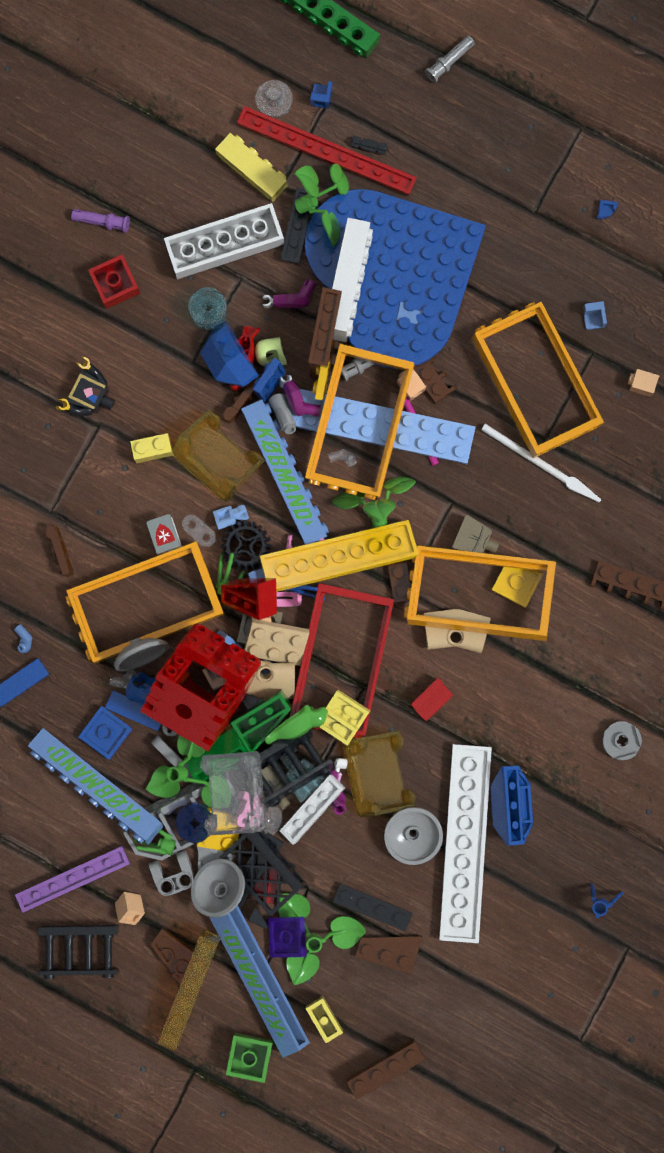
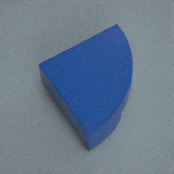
(606, 209)

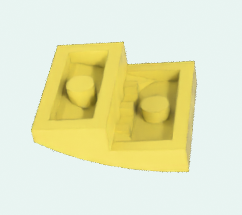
(344, 717)

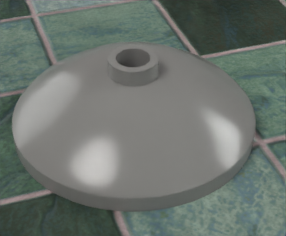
(140, 653)
(413, 848)
(209, 887)

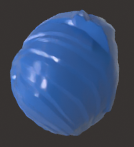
(139, 692)

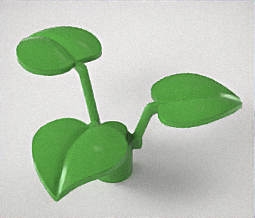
(309, 202)
(376, 509)
(166, 779)
(345, 933)

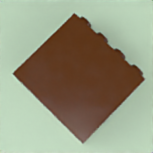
(323, 343)

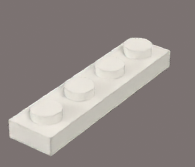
(312, 809)

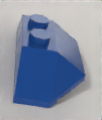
(227, 357)
(511, 805)

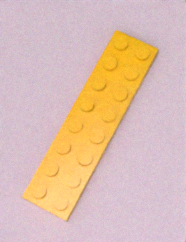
(340, 555)

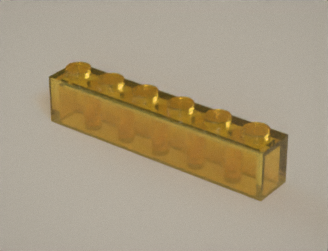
(189, 990)

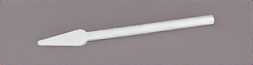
(571, 482)

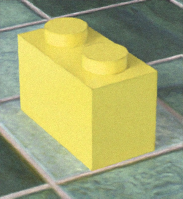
(152, 448)
(324, 1019)

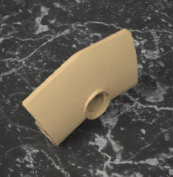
(440, 638)
(280, 677)

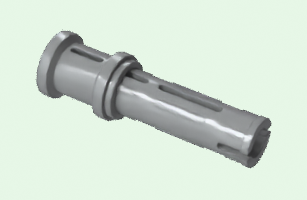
(443, 63)
(354, 368)

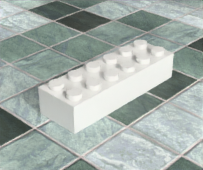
(224, 241)
(350, 272)

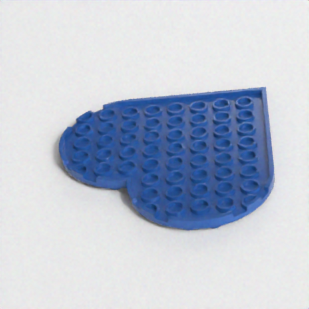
(413, 259)

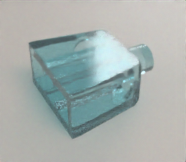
(293, 774)

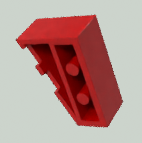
(251, 596)

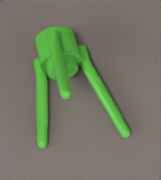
(220, 581)
(164, 846)

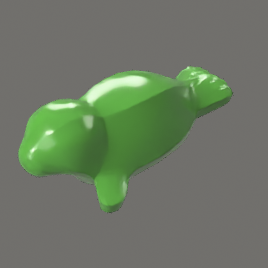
(298, 724)

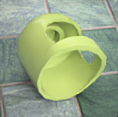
(270, 345)

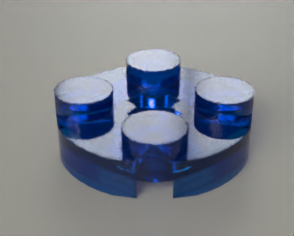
(184, 822)

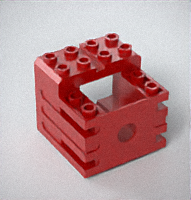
(186, 706)

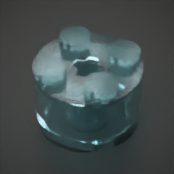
(200, 301)

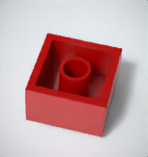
(114, 281)

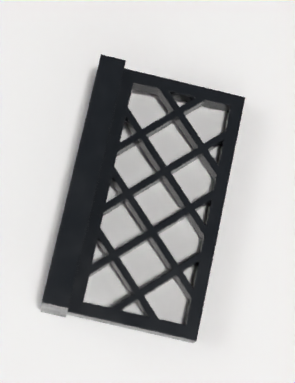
(278, 863)

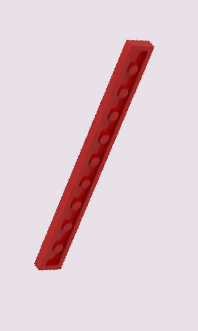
(326, 151)

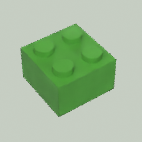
(249, 1057)

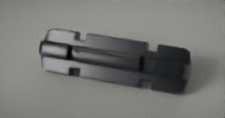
(369, 145)

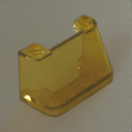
(215, 457)
(377, 775)

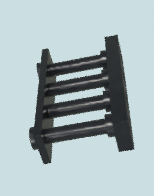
(286, 747)
(69, 933)

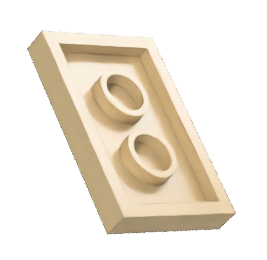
(276, 641)

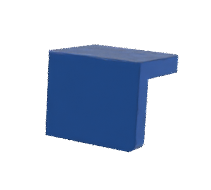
(321, 95)

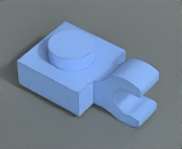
(227, 516)

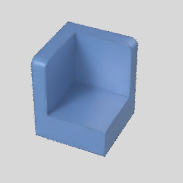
(594, 315)

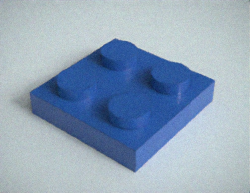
(269, 380)
(105, 732)

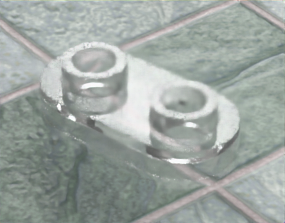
(199, 530)

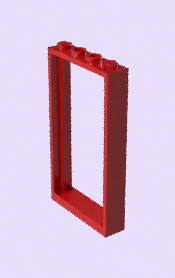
(353, 595)

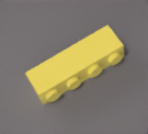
(251, 167)

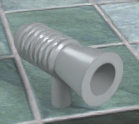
(284, 416)

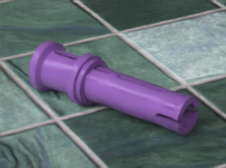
(109, 221)

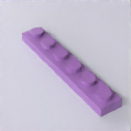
(72, 879)

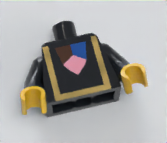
(88, 392)

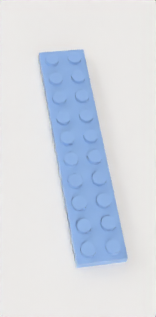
(372, 424)

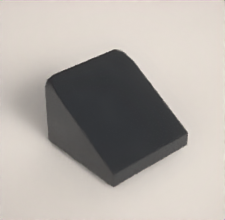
(258, 919)

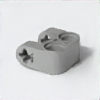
(177, 886)

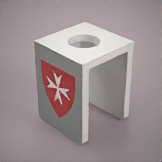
(164, 534)

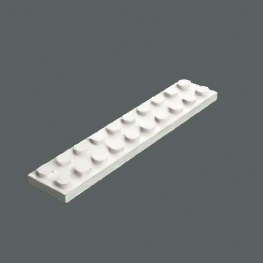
(465, 844)

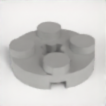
(627, 731)

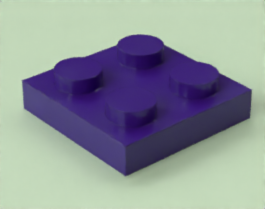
(287, 937)

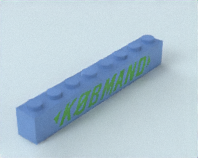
(284, 473)
(95, 786)
(260, 982)

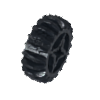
(238, 551)

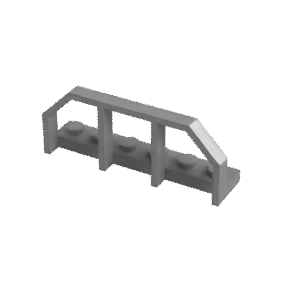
(165, 807)

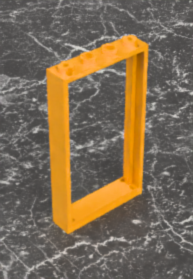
(514, 318)
(334, 483)
(79, 616)
(478, 627)

